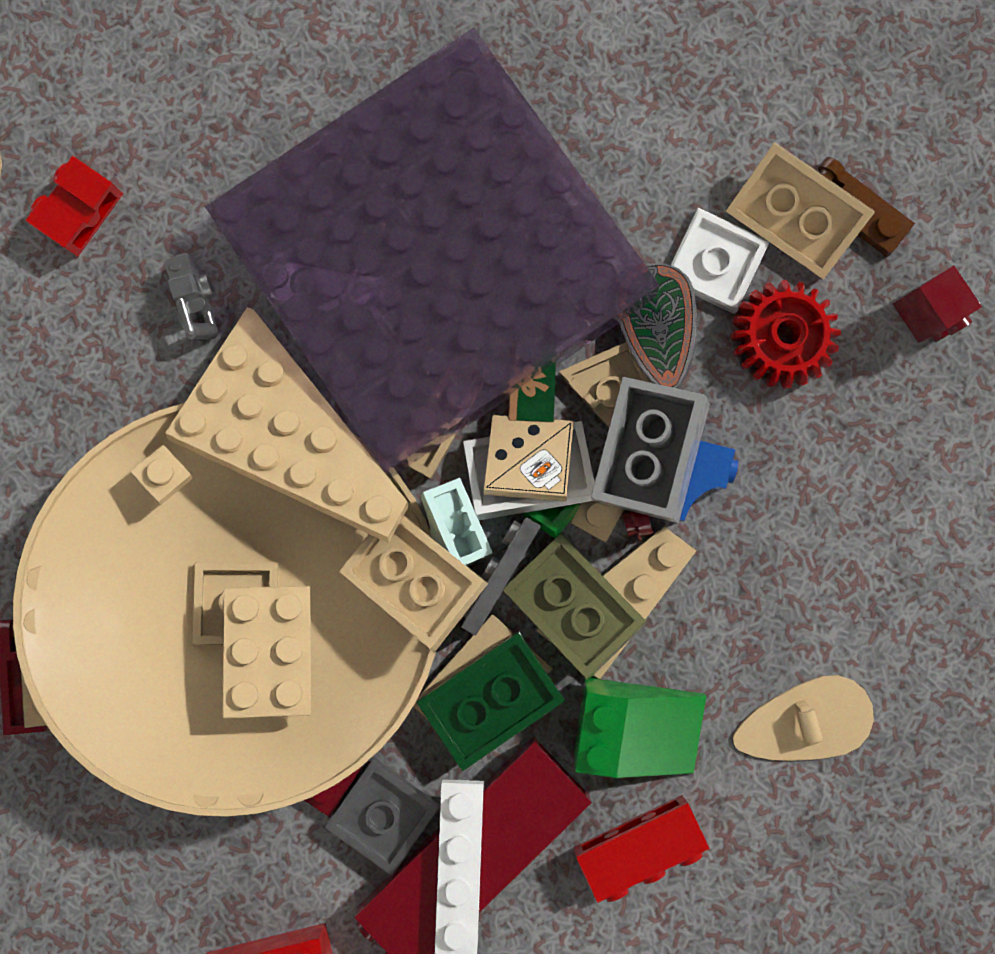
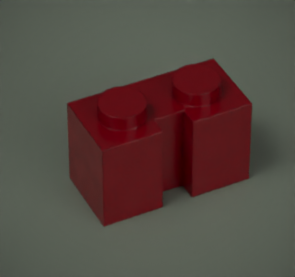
(938, 306)

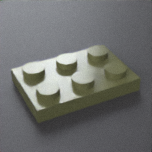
(574, 606)

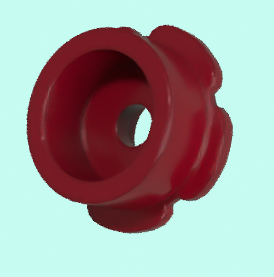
(637, 524)

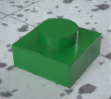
(553, 519)

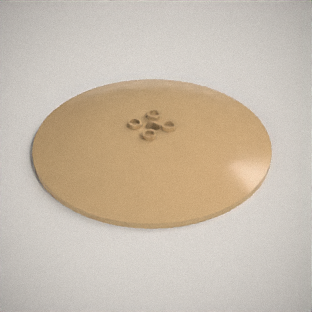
(128, 632)

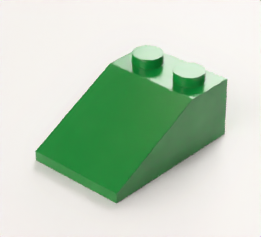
(637, 730)

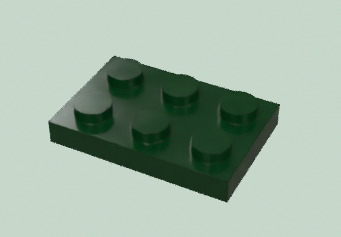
(490, 701)

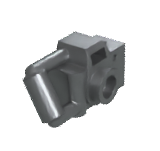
(191, 296)

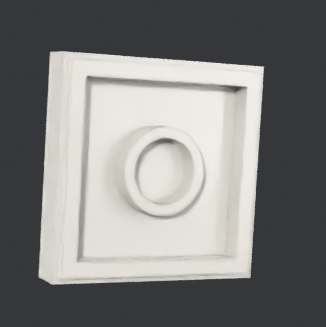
(719, 259)

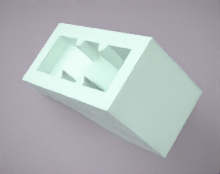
(455, 522)

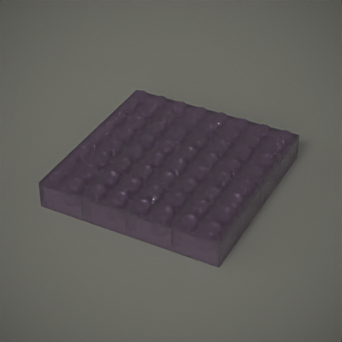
(433, 251)

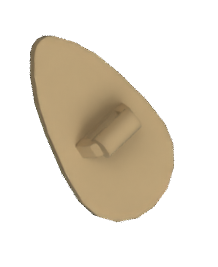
(808, 722)

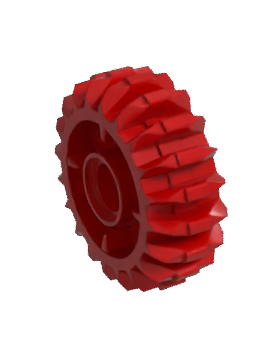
(805, 320)

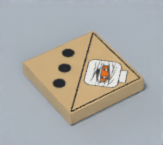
(529, 459)

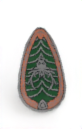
(665, 328)

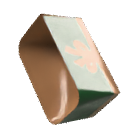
(534, 399)

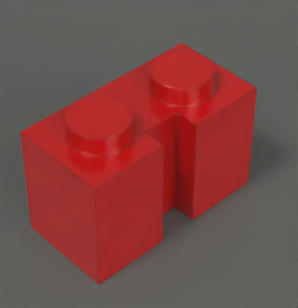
(74, 206)

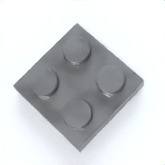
(382, 816)

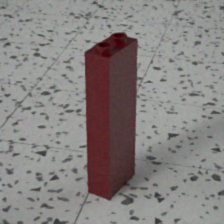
(522, 814)

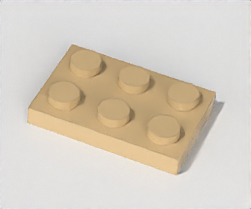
(799, 210)
(415, 581)
(267, 652)

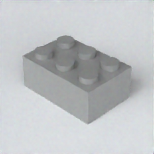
(651, 449)

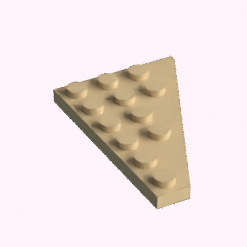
(275, 427)

